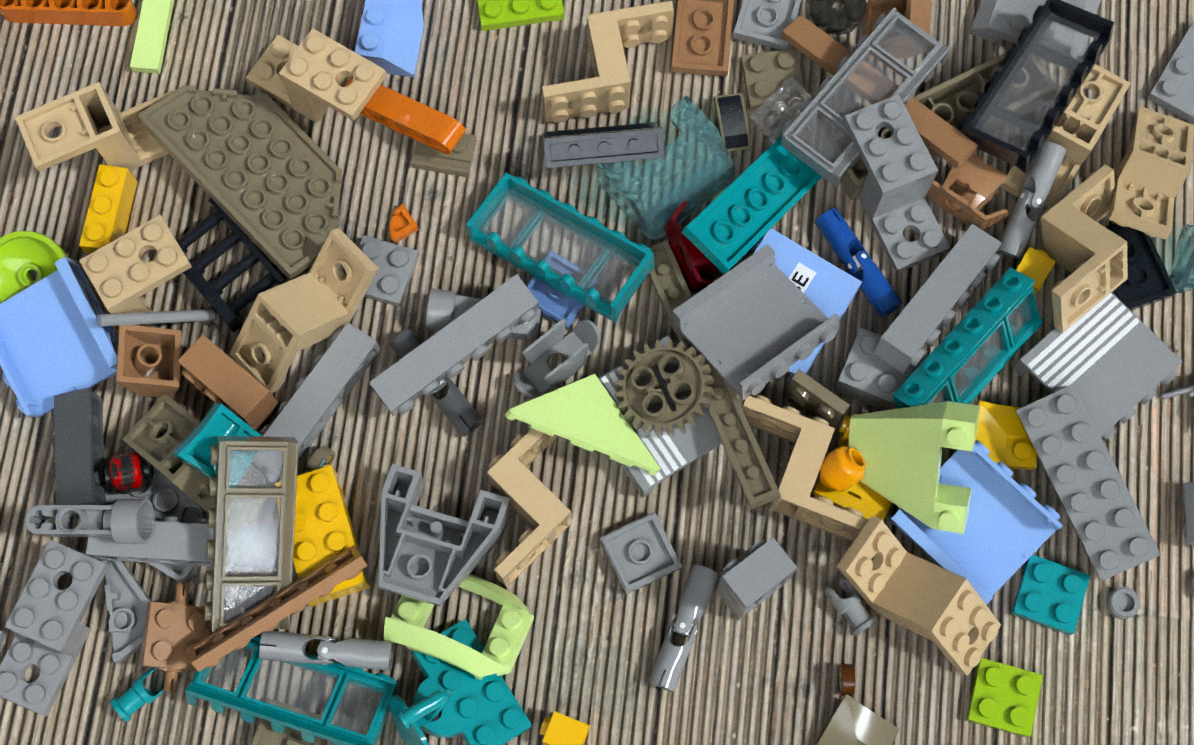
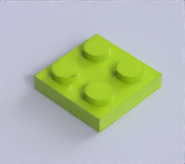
(1004, 697)

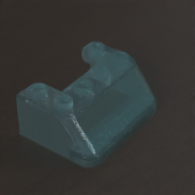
(692, 171)

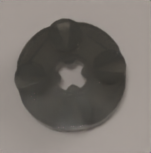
(837, 22)

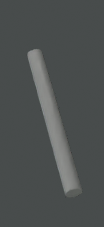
(139, 318)

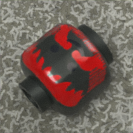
(128, 473)

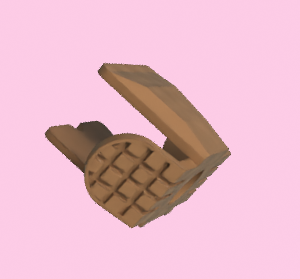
(968, 191)

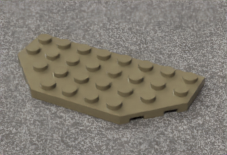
(253, 167)

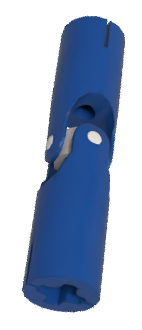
(844, 242)

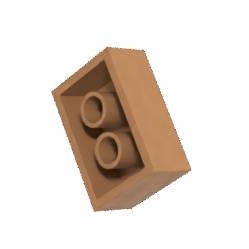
(227, 383)

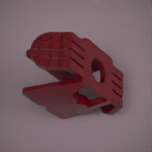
(695, 261)

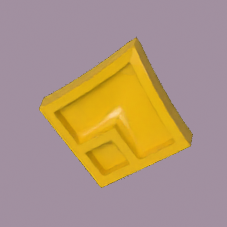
(1005, 436)

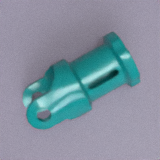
(135, 697)

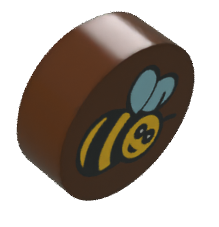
(846, 679)

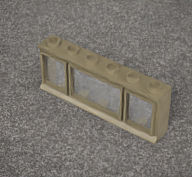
(250, 524)

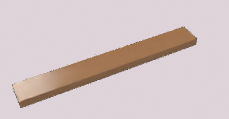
(934, 130)

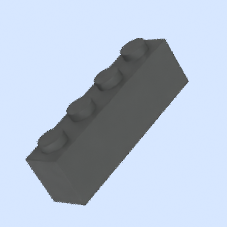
(79, 449)

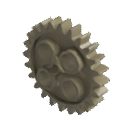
(639, 399)

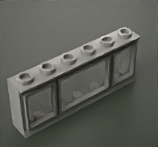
(884, 65)

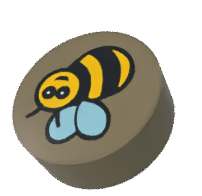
(320, 458)

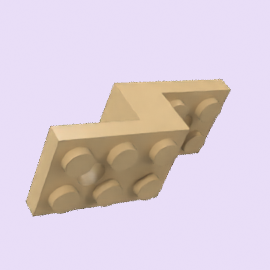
(1077, 131)
(1152, 173)

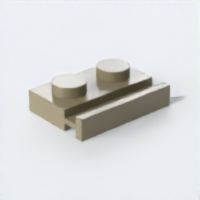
(456, 163)

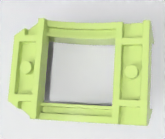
(502, 646)

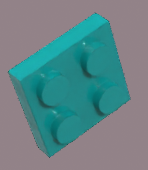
(1050, 594)

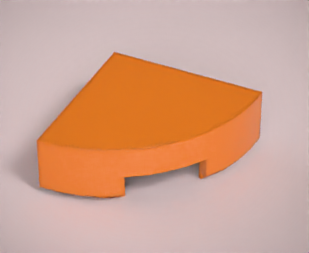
(401, 224)

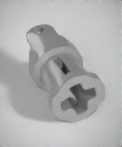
(851, 607)

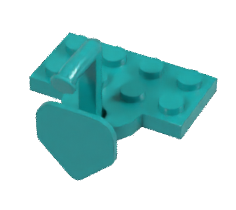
(475, 708)

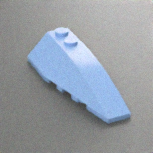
(391, 35)

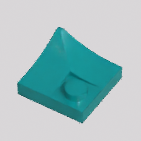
(217, 422)

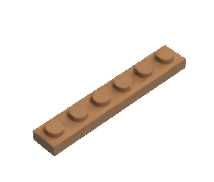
(277, 607)

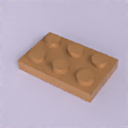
(702, 37)

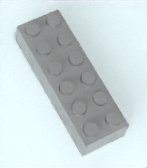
(1088, 482)

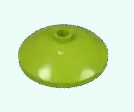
(20, 255)

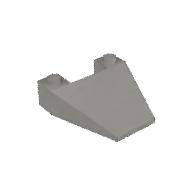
(429, 551)

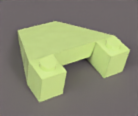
(905, 458)

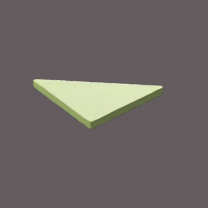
(588, 419)

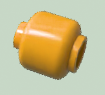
(842, 468)

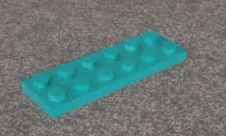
(750, 206)

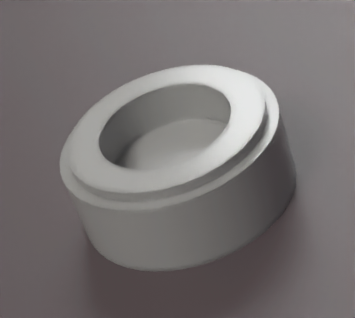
(1123, 603)

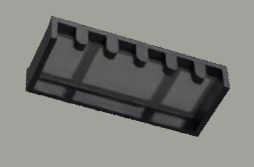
(1037, 82)

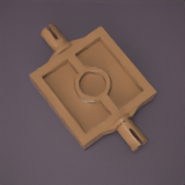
(169, 633)

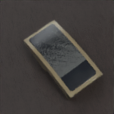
(732, 121)

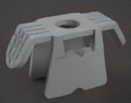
(573, 347)

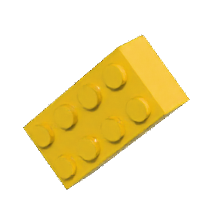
(323, 529)

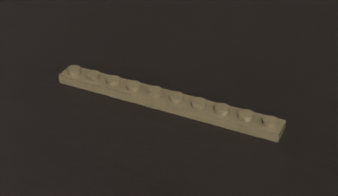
(725, 409)

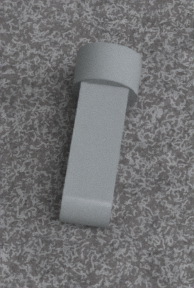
(446, 306)
(126, 521)

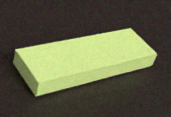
(151, 36)

